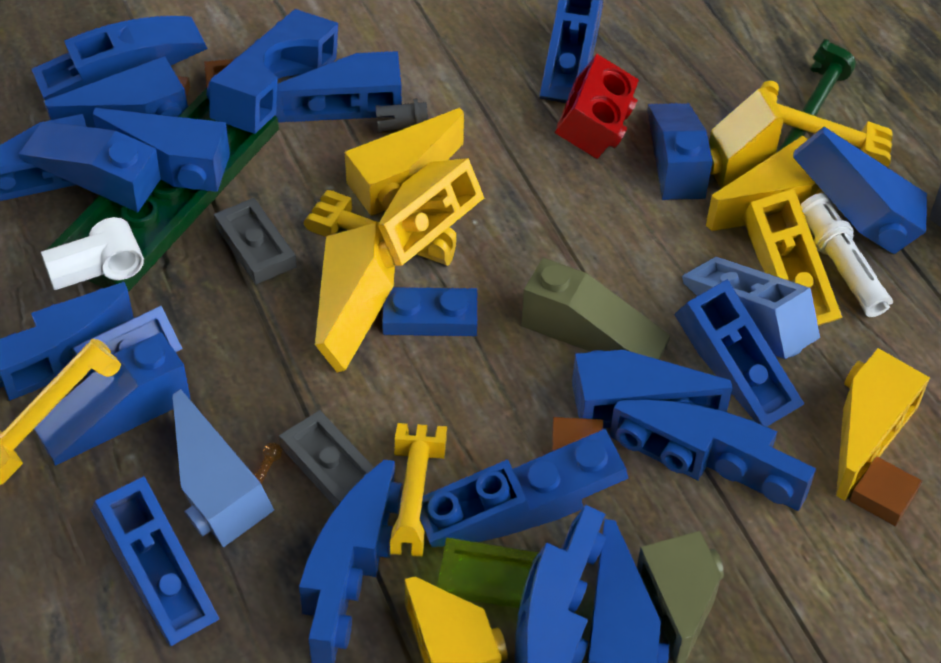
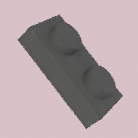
(255, 241)
(325, 456)

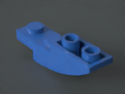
(118, 49)
(40, 353)
(700, 437)
(520, 498)
(343, 553)
(552, 593)

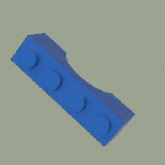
(247, 88)

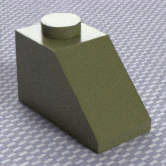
(682, 585)

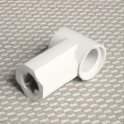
(107, 251)

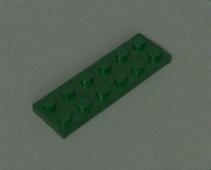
(169, 208)

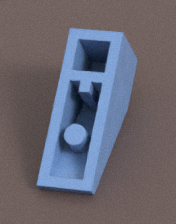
(777, 306)
(214, 479)

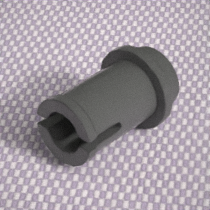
(405, 115)

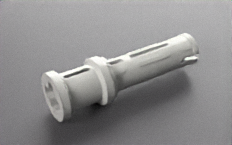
(836, 239)

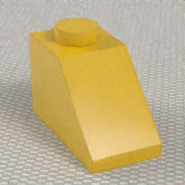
(745, 137)
(450, 627)

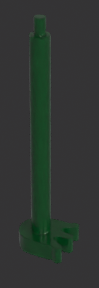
(835, 65)

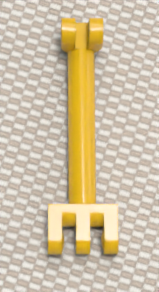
(872, 140)
(335, 212)
(93, 356)
(418, 449)

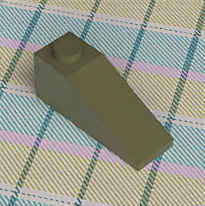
(586, 313)

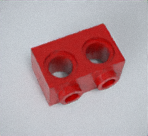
(598, 107)

